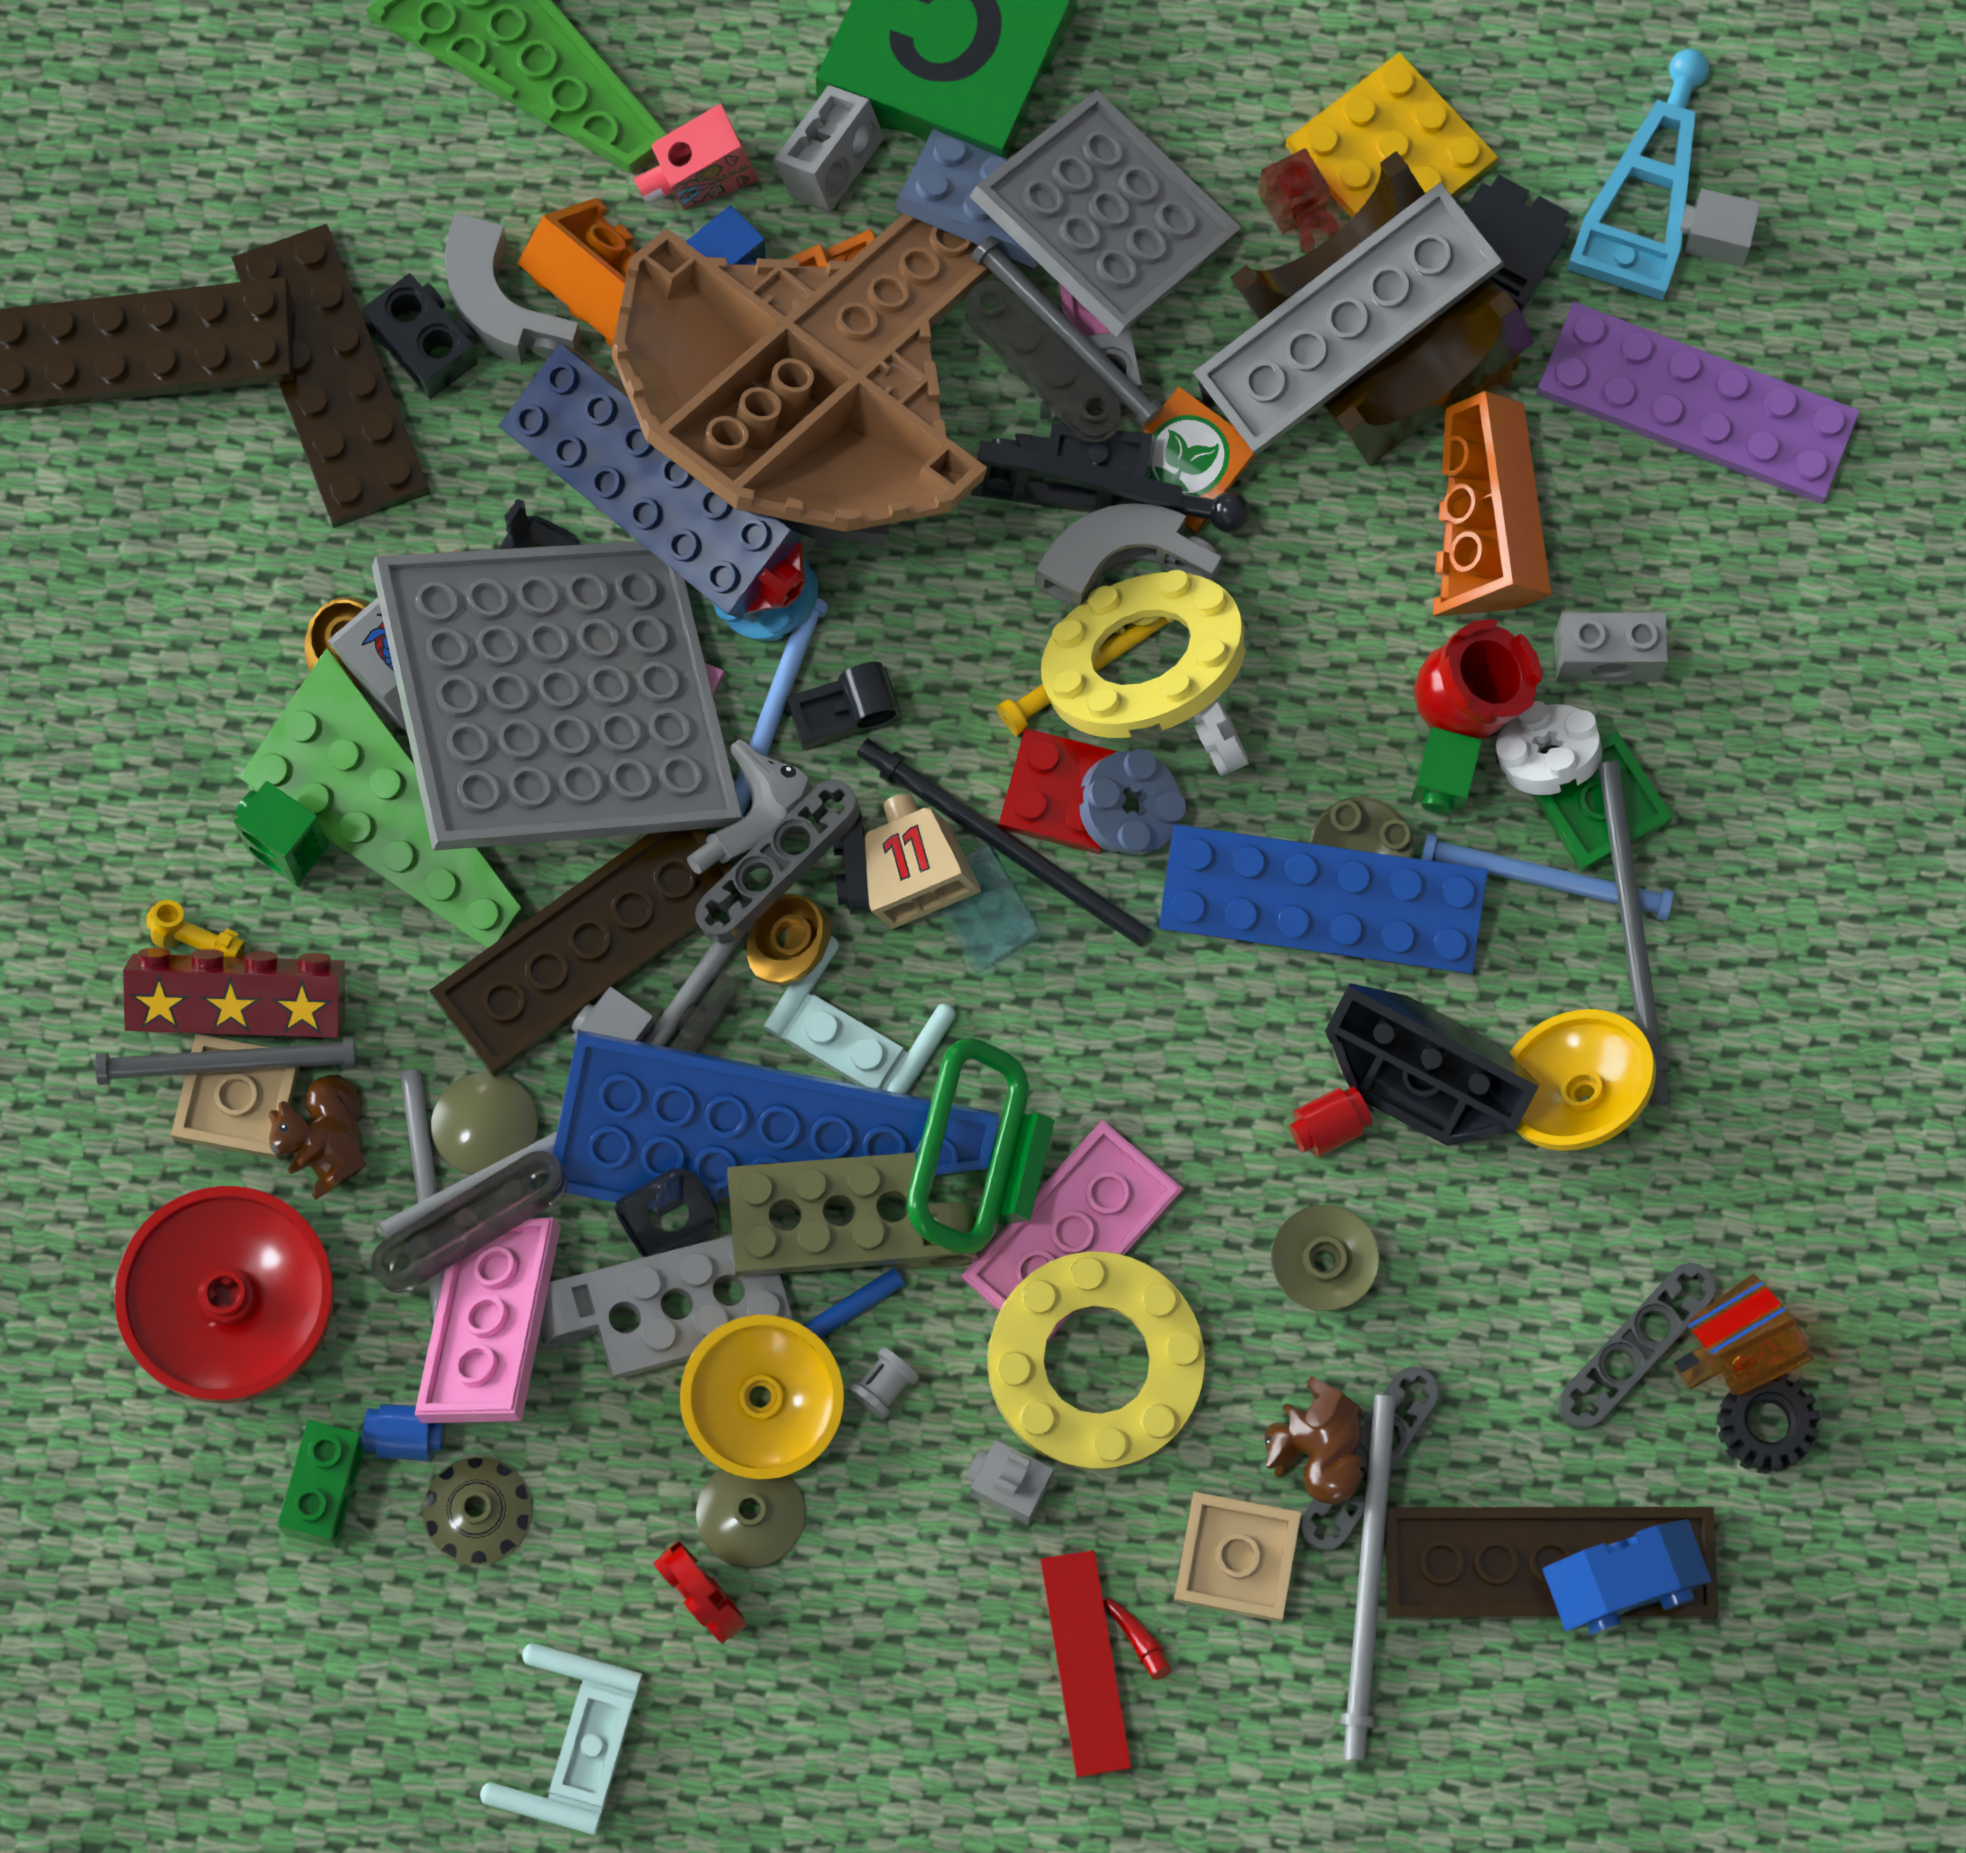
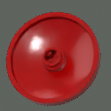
(224, 1294)

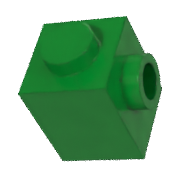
(1445, 771)

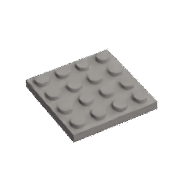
(1105, 212)

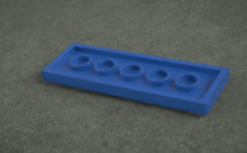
(1323, 898)

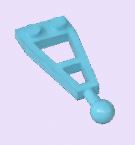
(1624, 256)

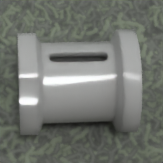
(883, 1383)

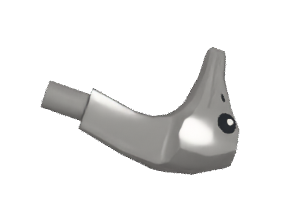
(774, 793)

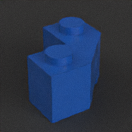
(1635, 1572)

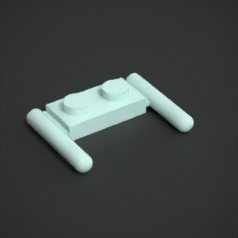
(848, 1044)
(589, 1747)

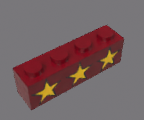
(234, 993)

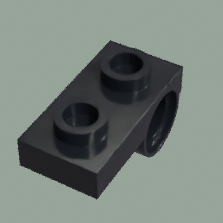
(853, 704)

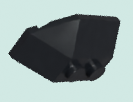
(1427, 1067)

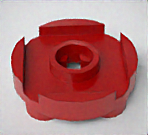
(702, 1593)

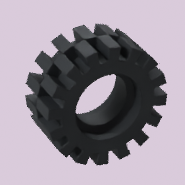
(1769, 1455)

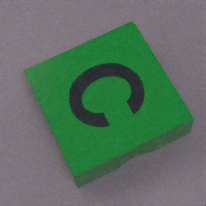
(947, 63)

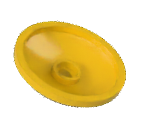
(1578, 1058)
(802, 1389)

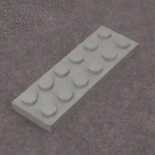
(1348, 318)

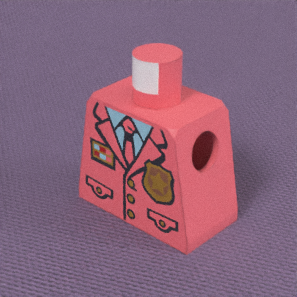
(698, 162)

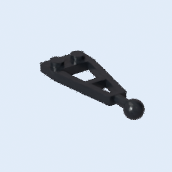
(1094, 486)

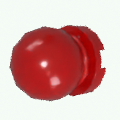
(1477, 680)

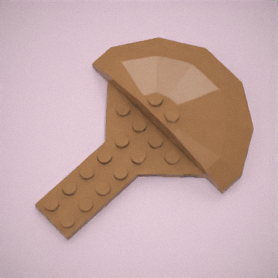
(801, 381)

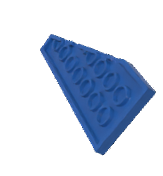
(660, 1108)

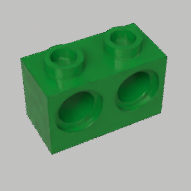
(280, 832)
(322, 1484)

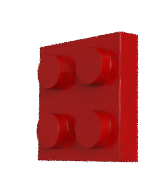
(1048, 790)

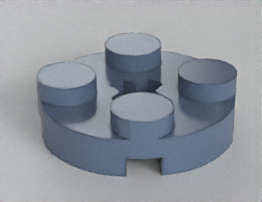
(1157, 795)

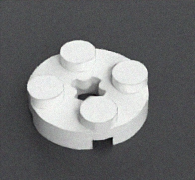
(1542, 726)
(1220, 738)

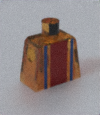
(1743, 1340)

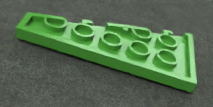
(533, 61)
(365, 790)

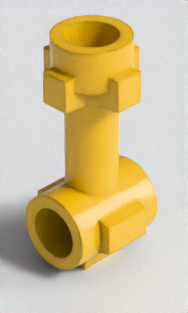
(170, 929)

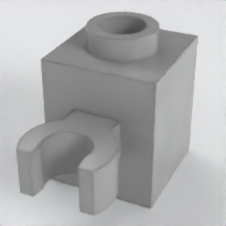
(1009, 1481)

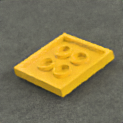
(1390, 114)

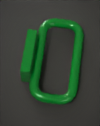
(1015, 1160)

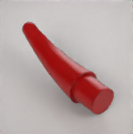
(1143, 1642)

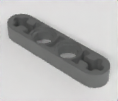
(784, 867)
(1639, 1349)
(1418, 1413)

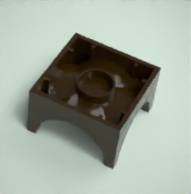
(1427, 369)

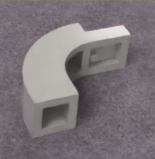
(472, 268)
(1116, 537)

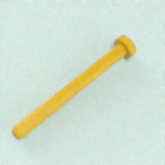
(1016, 714)

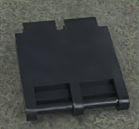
(1519, 235)

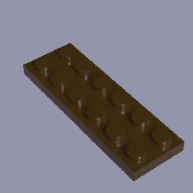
(146, 344)
(338, 386)
(578, 948)
(1492, 1558)

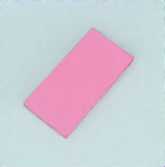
(1093, 1202)
(489, 1328)

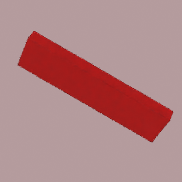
(1085, 1664)

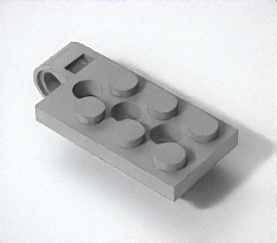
(583, 1303)

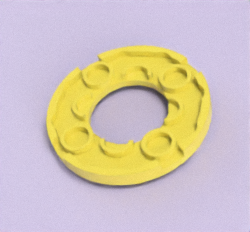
(1177, 695)
(1035, 1408)

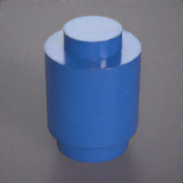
(400, 1435)

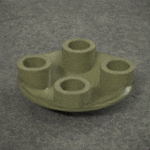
(1363, 826)
(483, 1121)

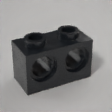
(413, 340)

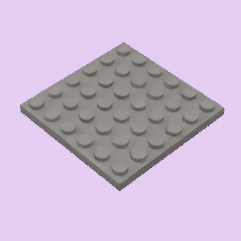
(553, 694)

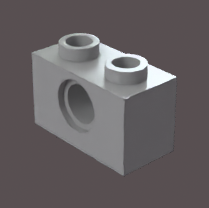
(1610, 646)

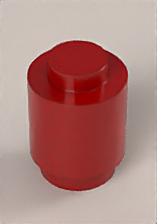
(1330, 1121)

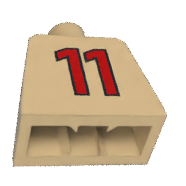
(914, 864)

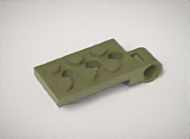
(815, 1242)

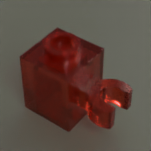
(1297, 197)

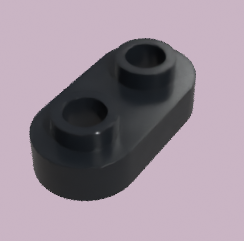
(852, 885)

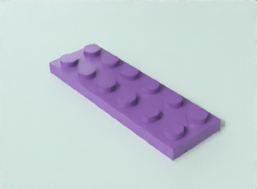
(1697, 402)

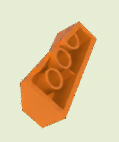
(582, 262)
(1490, 511)

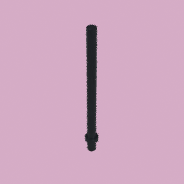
(893, 768)

